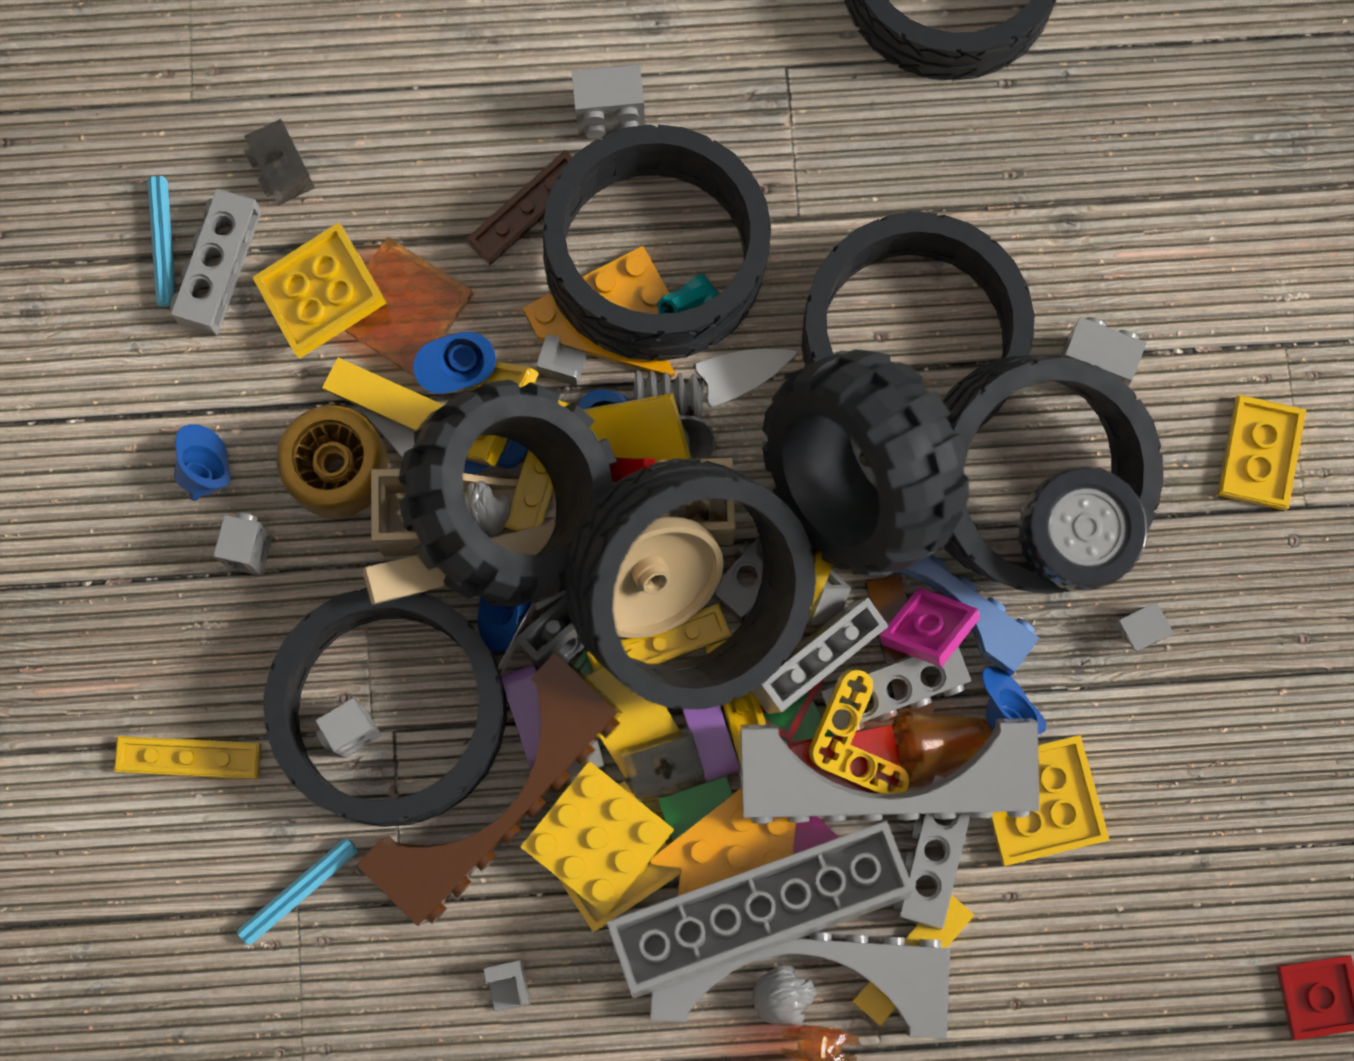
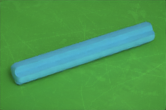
(161, 240)
(297, 891)

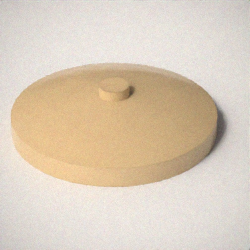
(666, 577)

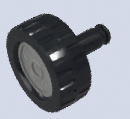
(1082, 529)

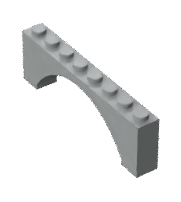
(995, 779)
(908, 975)

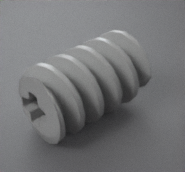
(686, 394)

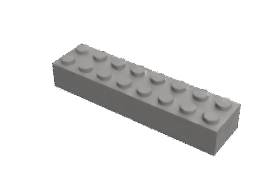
(760, 909)

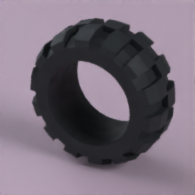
(904, 442)
(437, 500)

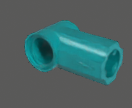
(691, 295)

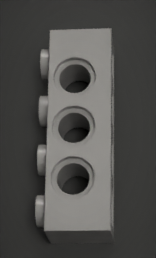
(208, 312)
(821, 654)
(916, 694)
(932, 910)

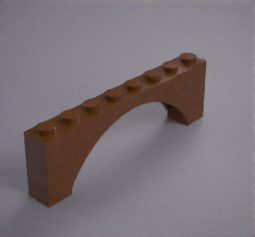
(571, 721)

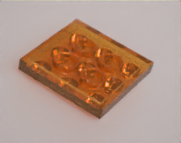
(418, 306)

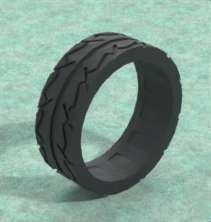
(943, 53)
(665, 153)
(932, 237)
(1126, 421)
(761, 640)
(303, 649)

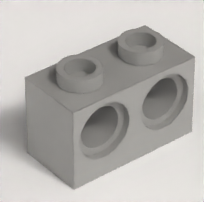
(243, 544)
(347, 728)

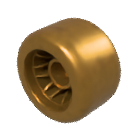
(315, 442)

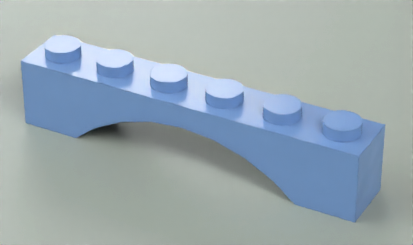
(998, 635)

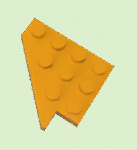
(626, 281)
(725, 846)

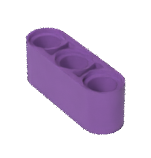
(525, 707)
(712, 742)

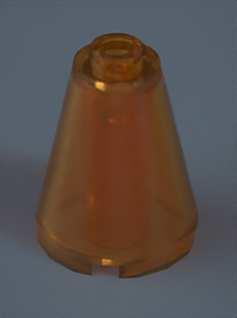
(936, 742)

